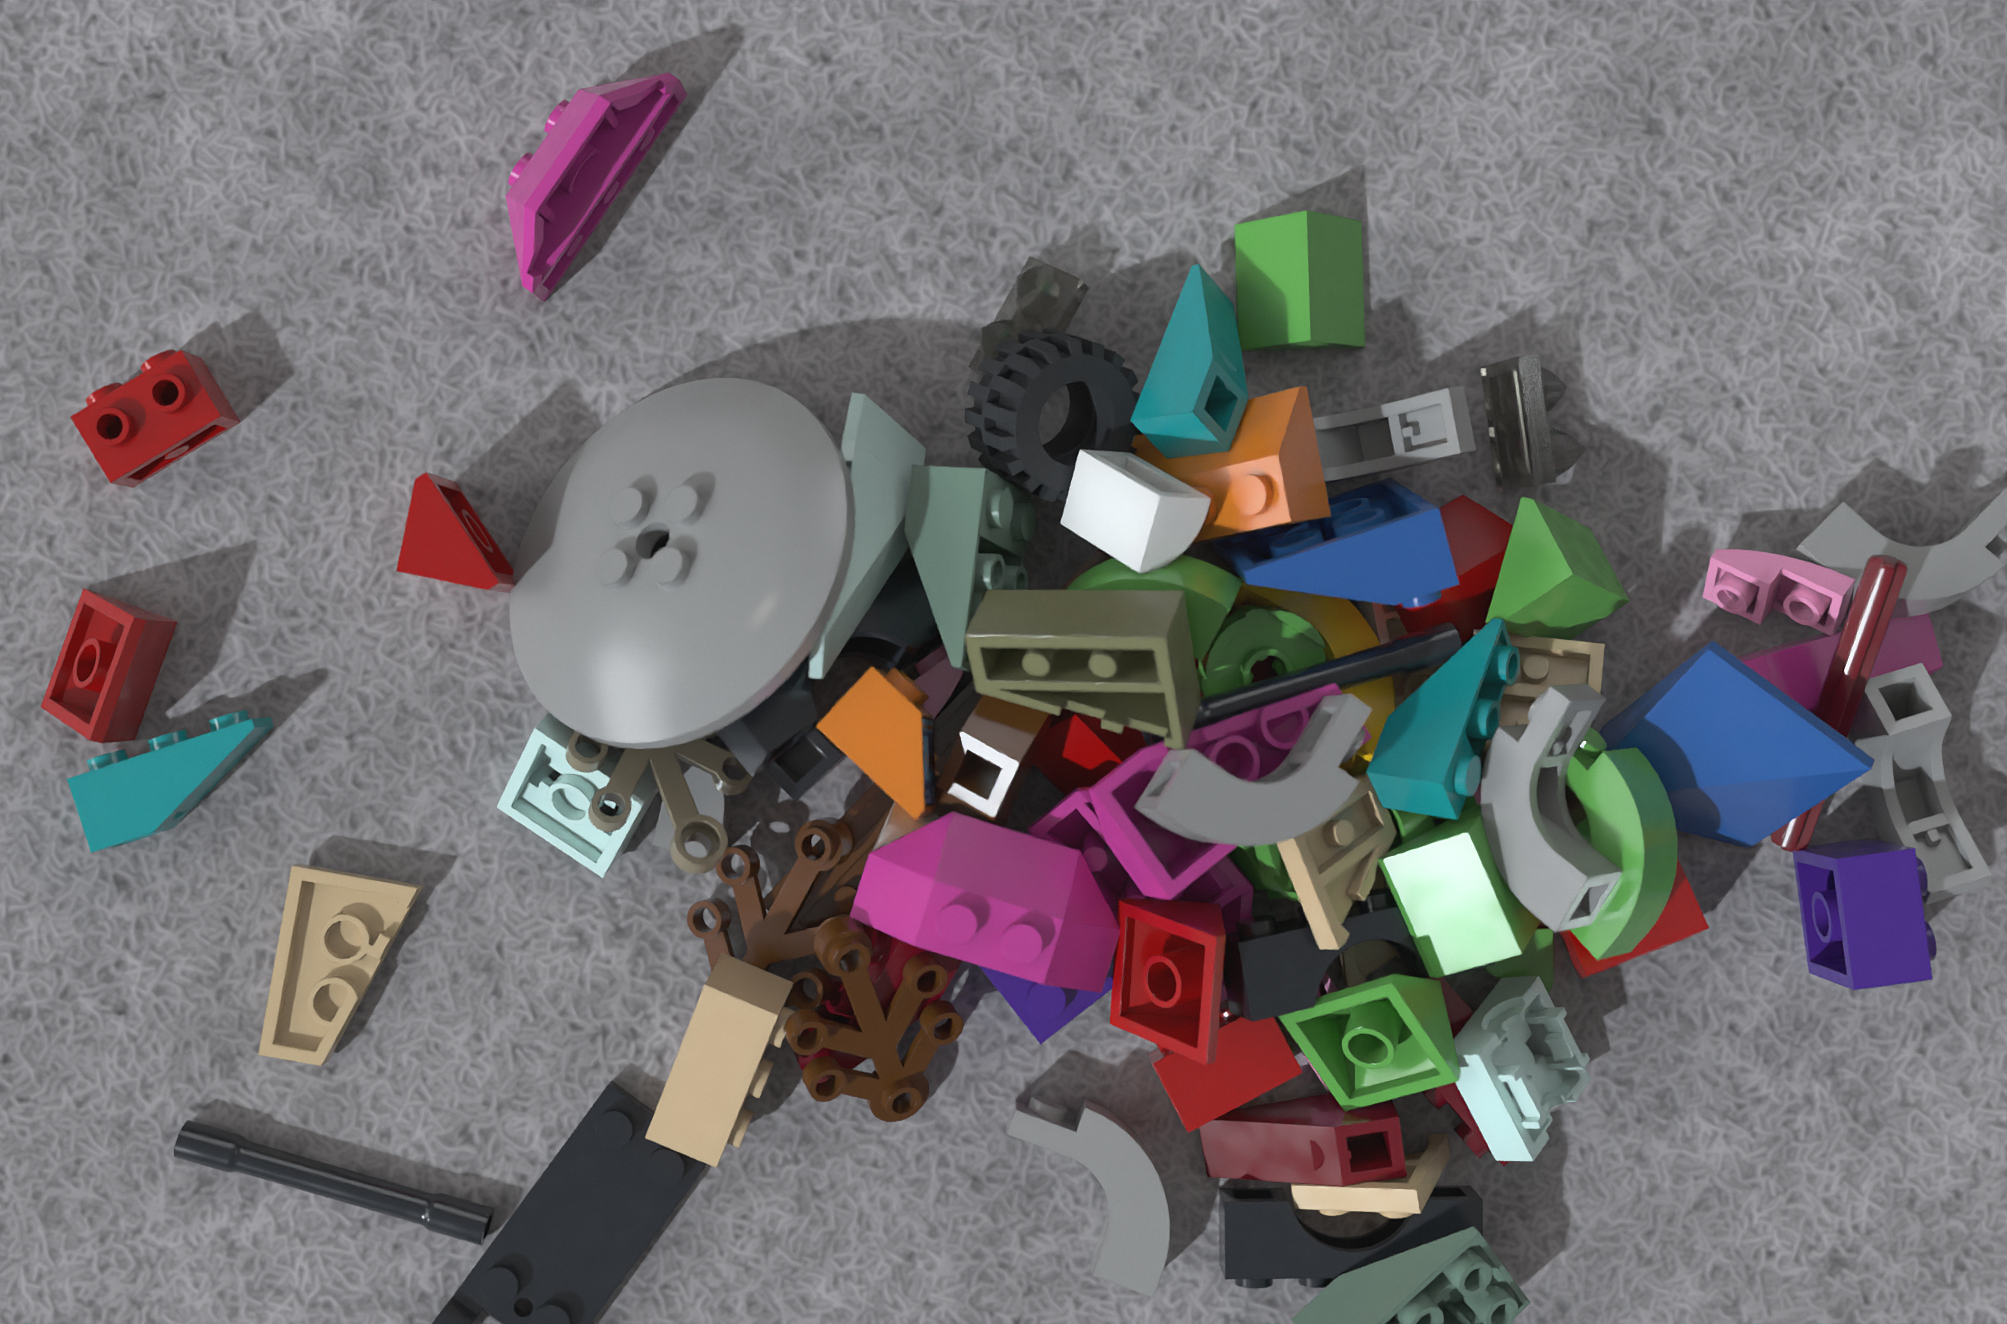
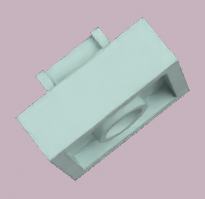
(560, 807)
(1513, 1082)

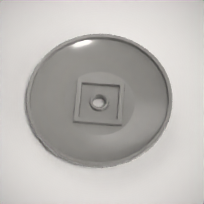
(732, 603)

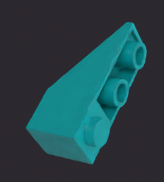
(1197, 375)
(1437, 735)
(156, 790)

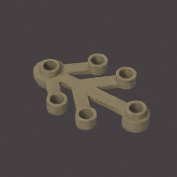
(673, 788)

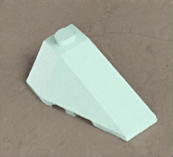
(880, 470)

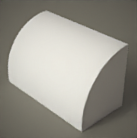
(1132, 509)

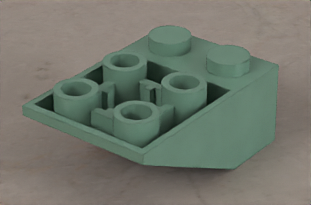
(965, 540)
(1434, 1283)

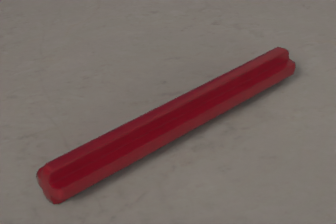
(1851, 670)

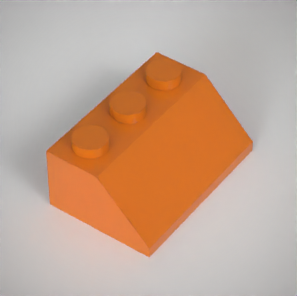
(1266, 476)

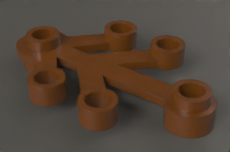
(768, 934)
(895, 1086)

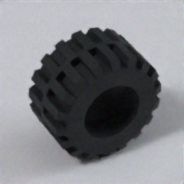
(1014, 395)

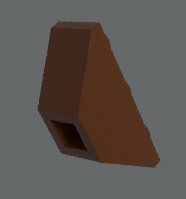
(991, 759)

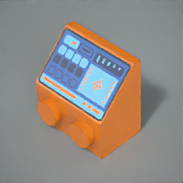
(888, 737)

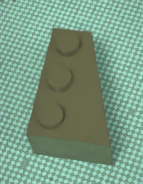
(1091, 653)

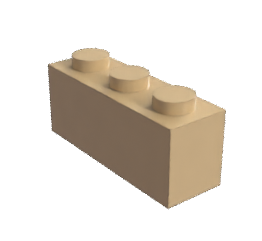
(722, 1061)

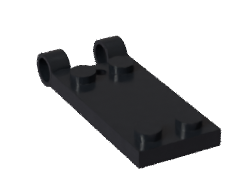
(579, 1221)

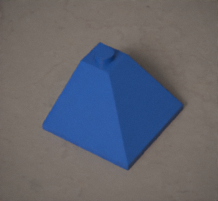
(1373, 548)
(1734, 749)

